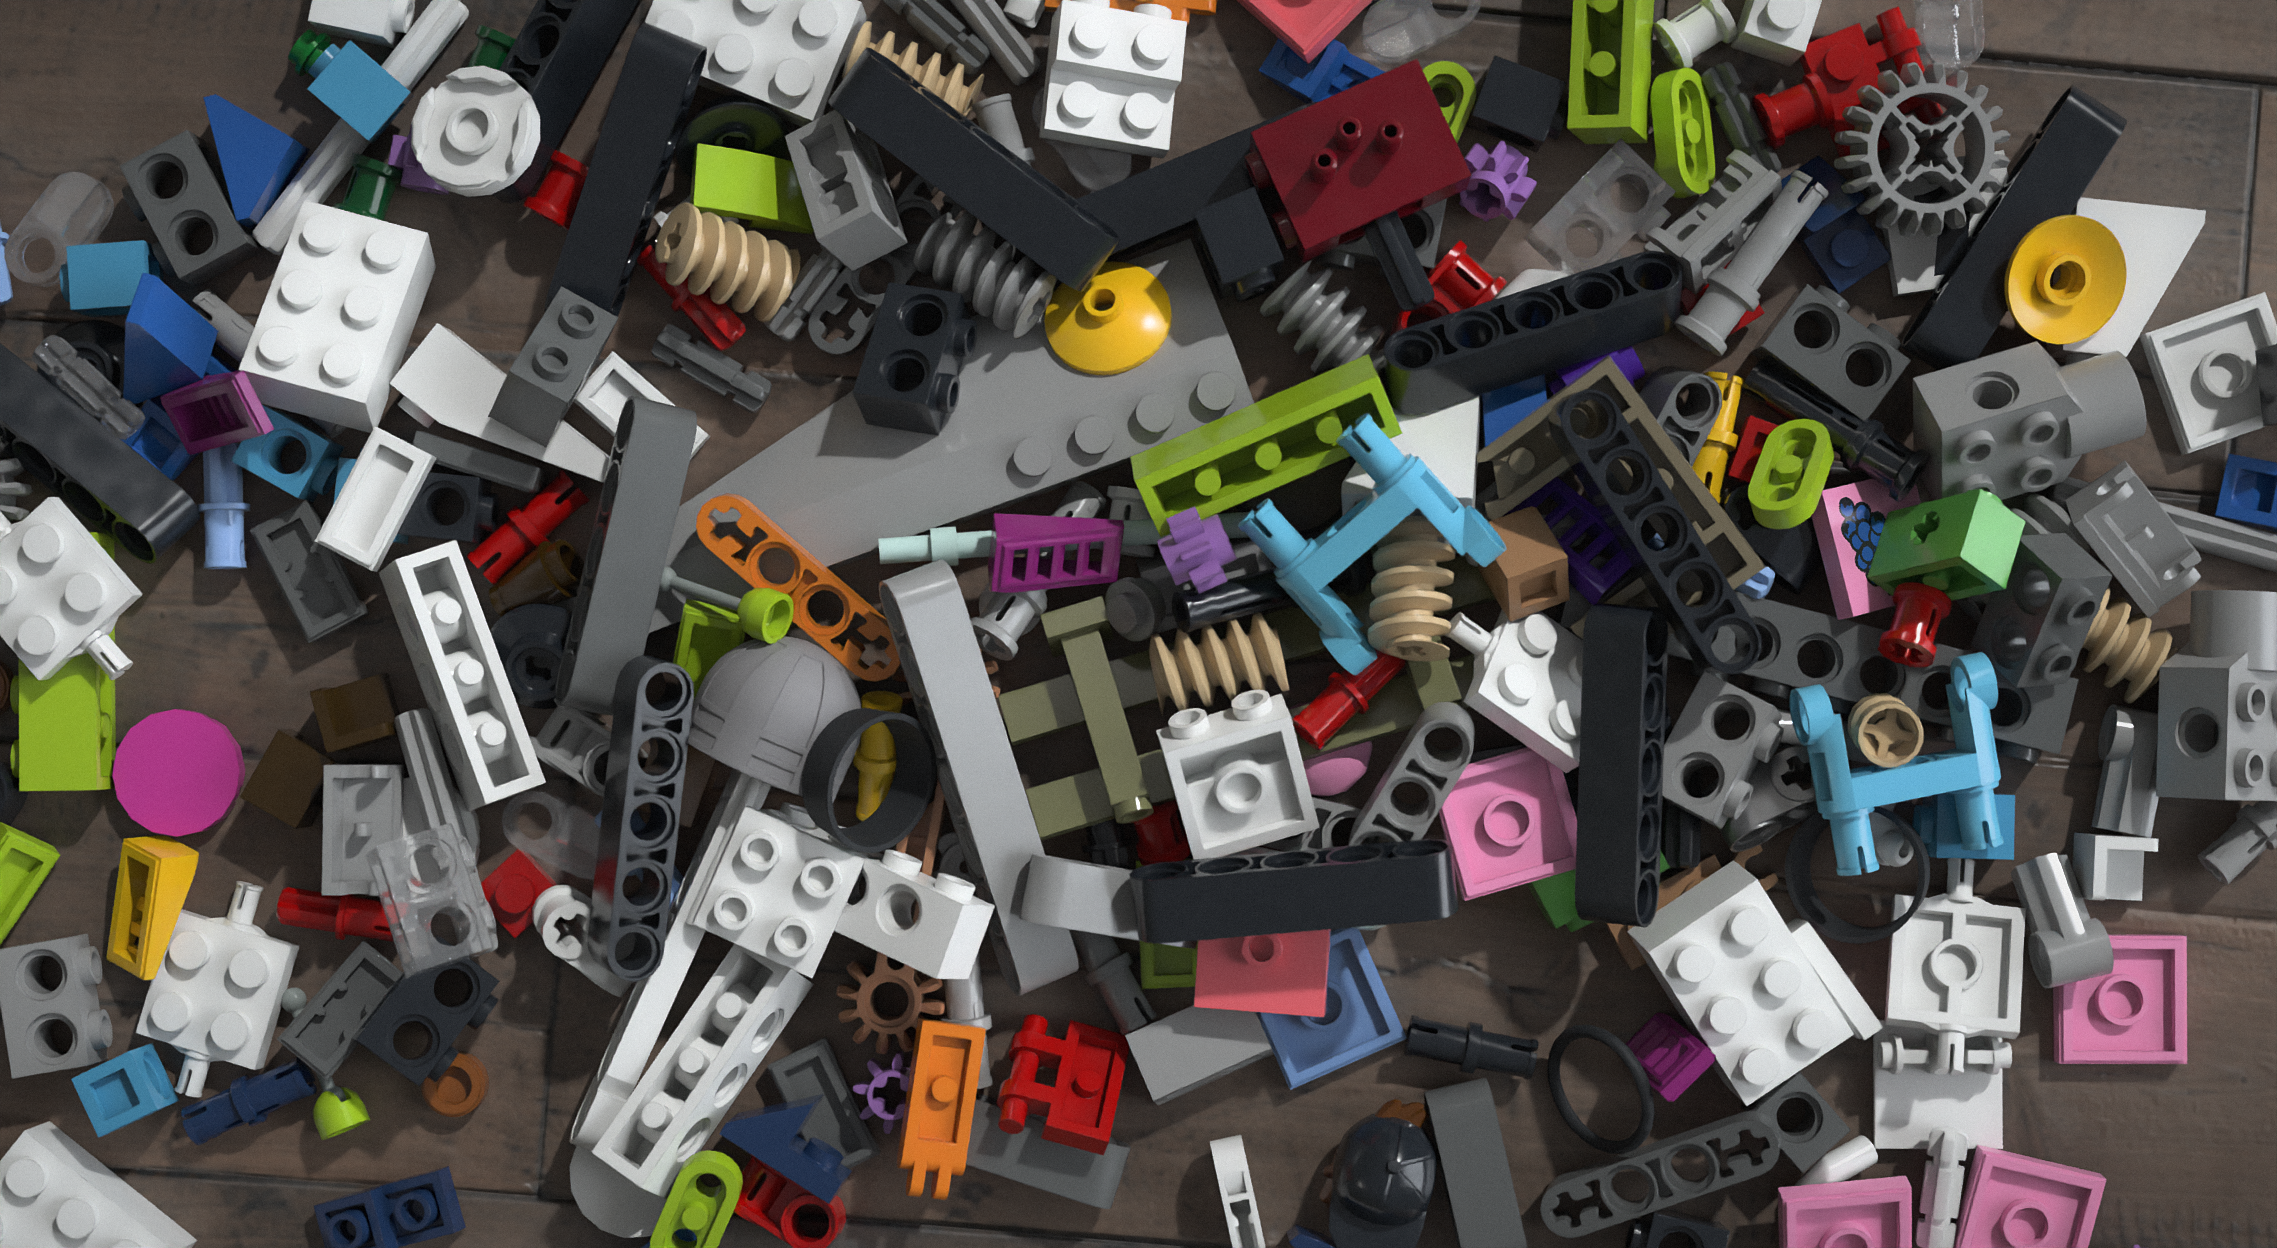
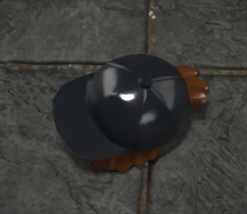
(1381, 1179)

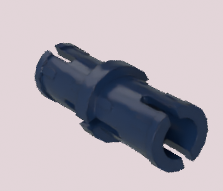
(248, 1100)

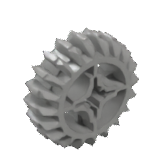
(1901, 131)

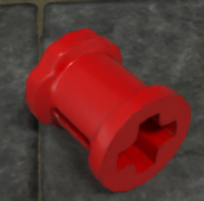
(1794, 109)
(559, 190)
(1914, 624)
(1161, 836)

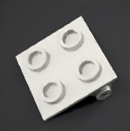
(779, 891)
(1916, 1099)

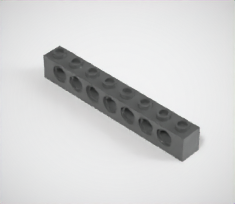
(2035, 715)

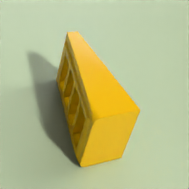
(148, 901)

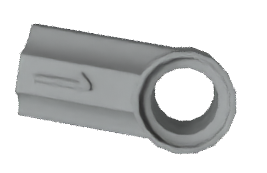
(2128, 776)
(2063, 939)

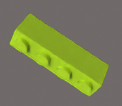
(1610, 70)
(1261, 444)
(66, 723)

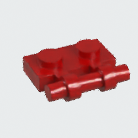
(1848, 63)
(1085, 1086)

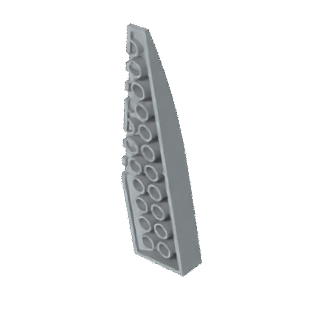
(1016, 433)

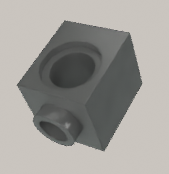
(1817, 1131)

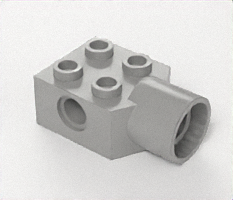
(2021, 419)
(2221, 701)

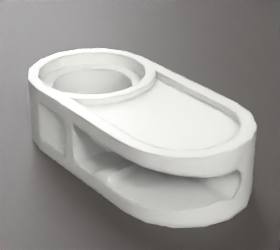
(1237, 1192)

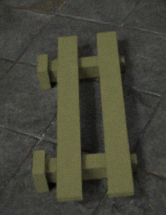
(1101, 692)

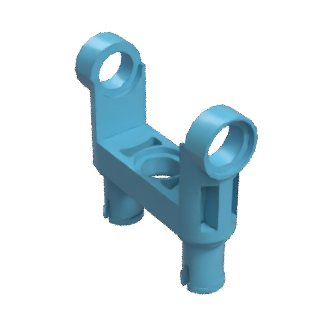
(1398, 490)
(1851, 794)

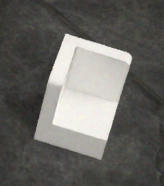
(2110, 865)

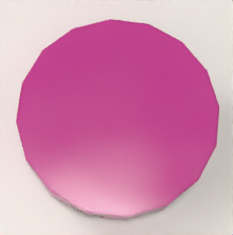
(178, 772)

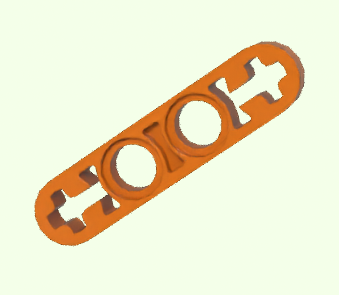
(807, 579)

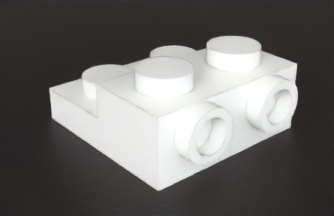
(1112, 76)
(1237, 775)

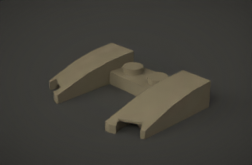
(1529, 459)

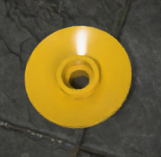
(2088, 286)
(1112, 338)

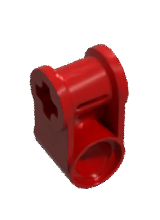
(1456, 285)
(779, 1203)

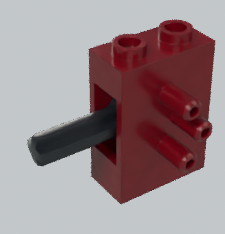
(1358, 170)

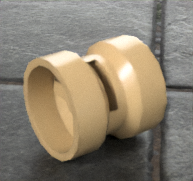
(1897, 735)

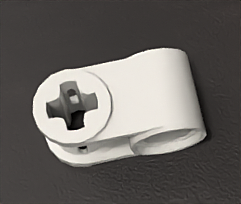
(571, 941)

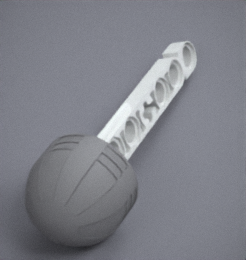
(761, 718)

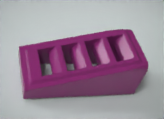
(216, 412)
(1033, 573)
(1669, 1055)

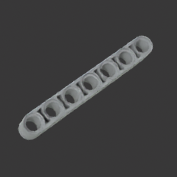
(974, 767)

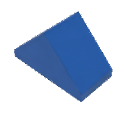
(254, 159)
(163, 342)

